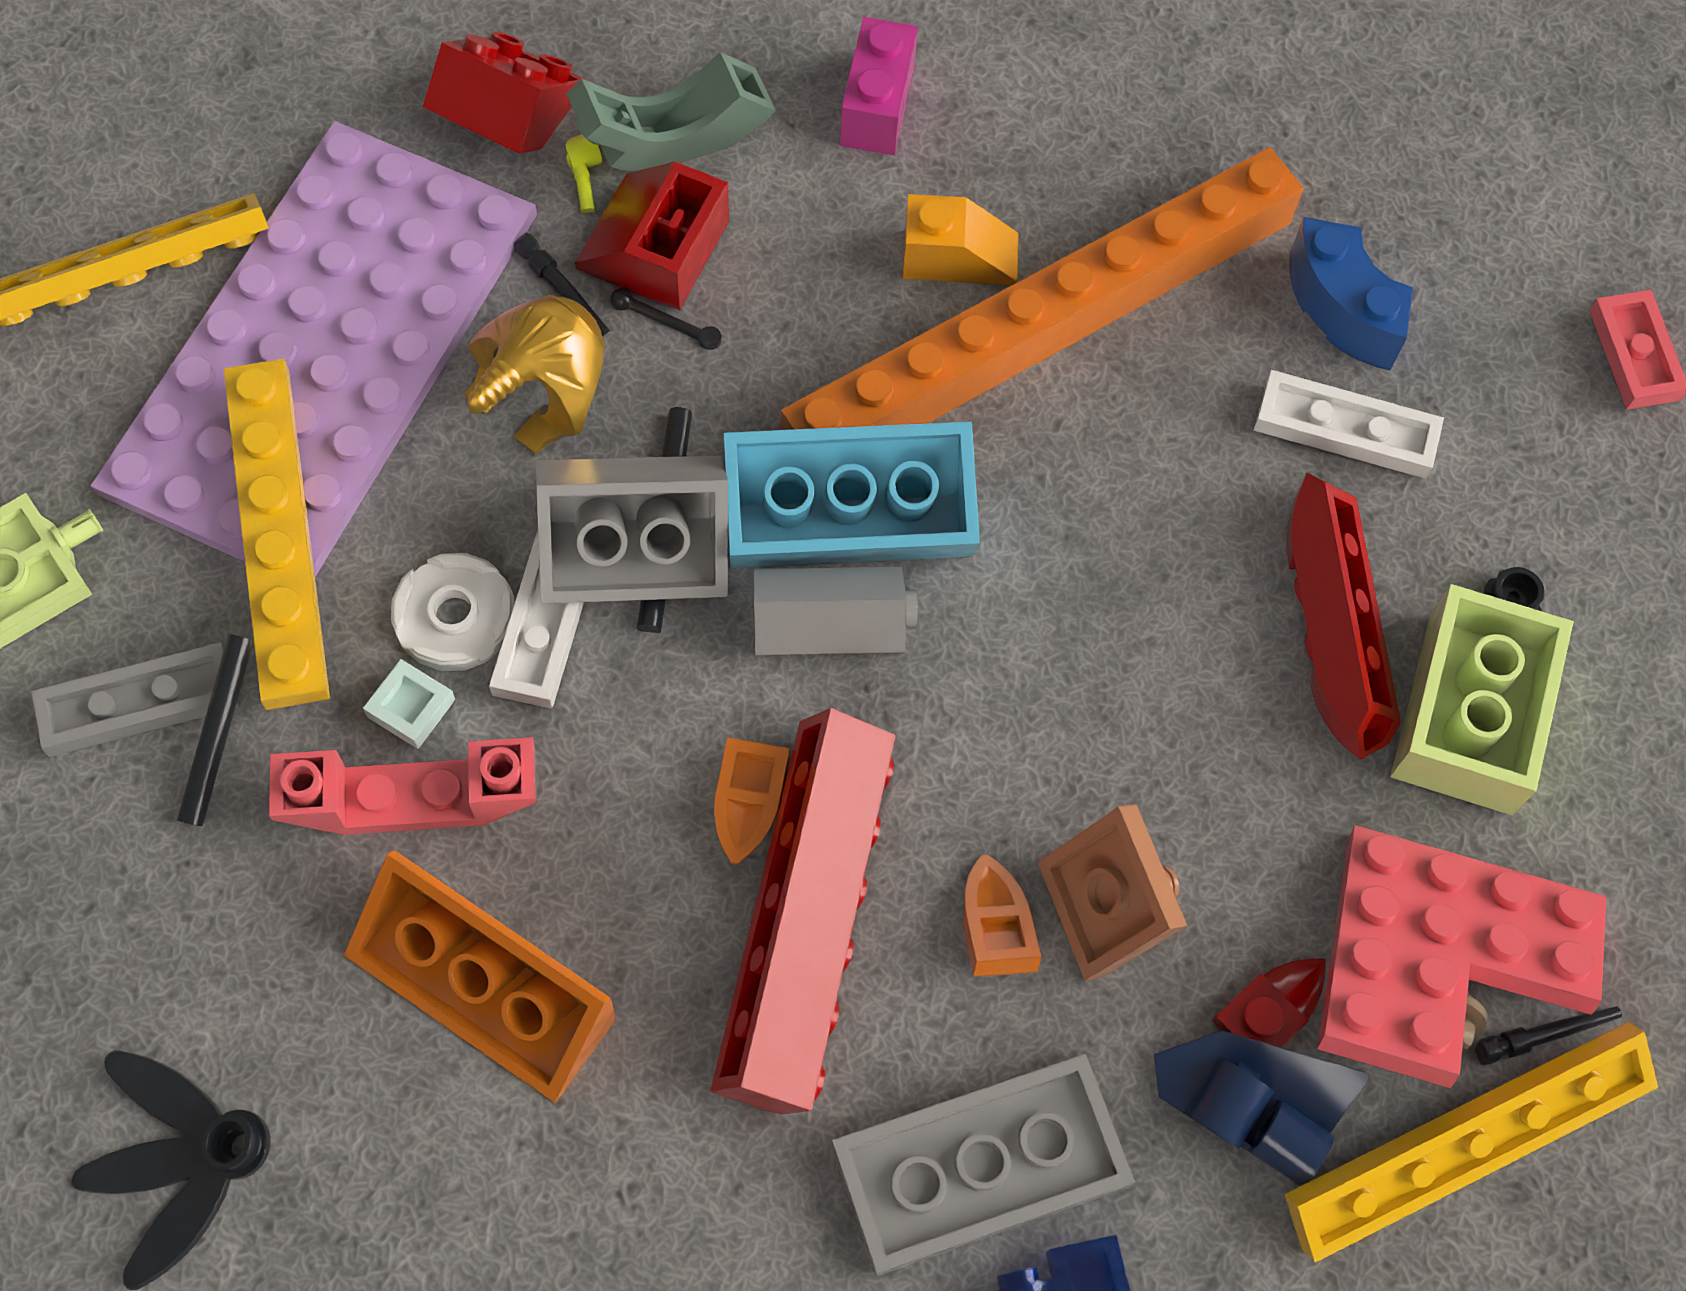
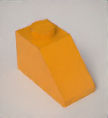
(957, 242)

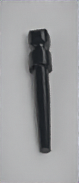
(544, 265)
(1520, 1041)

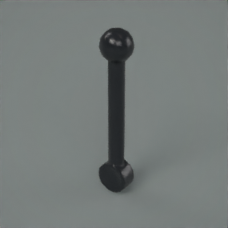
(708, 337)

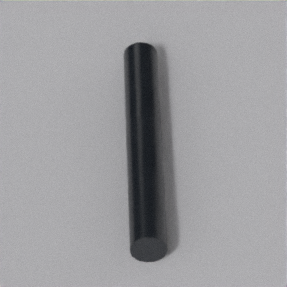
(215, 730)

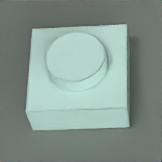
(409, 703)

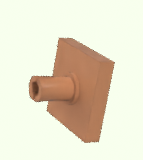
(1112, 892)

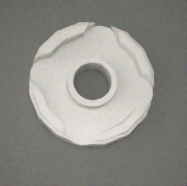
(459, 644)

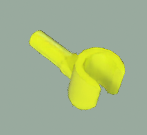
(580, 156)

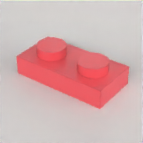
(1638, 349)

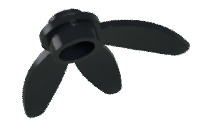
(201, 1156)

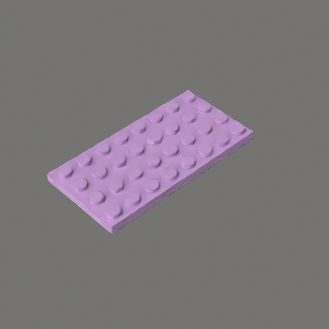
(365, 299)

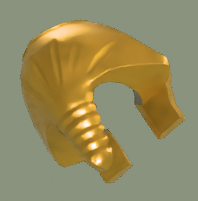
(543, 342)

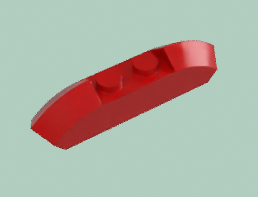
(1342, 618)

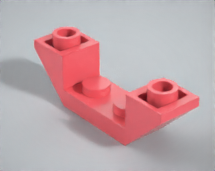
(326, 796)

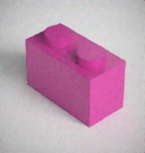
(878, 85)

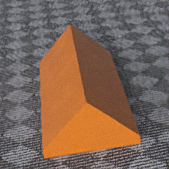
(478, 977)

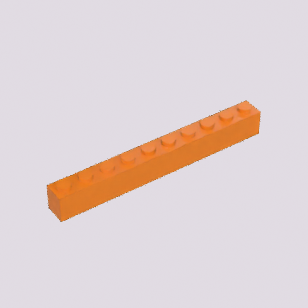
(1059, 302)

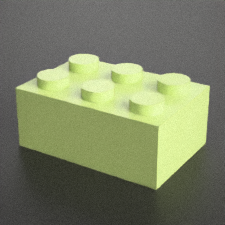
(1482, 700)

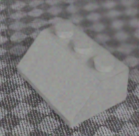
(632, 528)

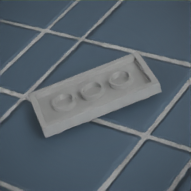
(981, 1164)

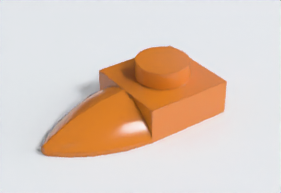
(748, 795)
(998, 922)

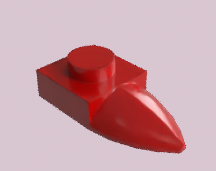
(1276, 1002)

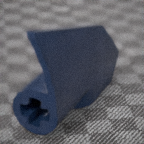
(1260, 1097)

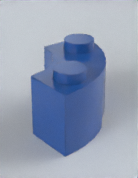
(1347, 294)

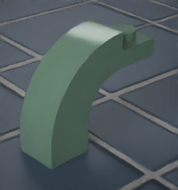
(679, 125)

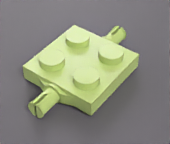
(38, 566)

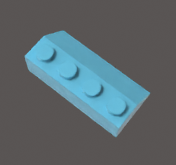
(851, 494)

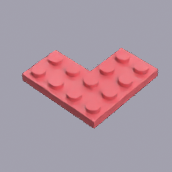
(1427, 923)

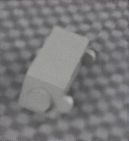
(832, 610)

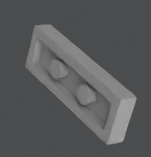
(126, 700)

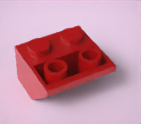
(501, 90)
(658, 232)

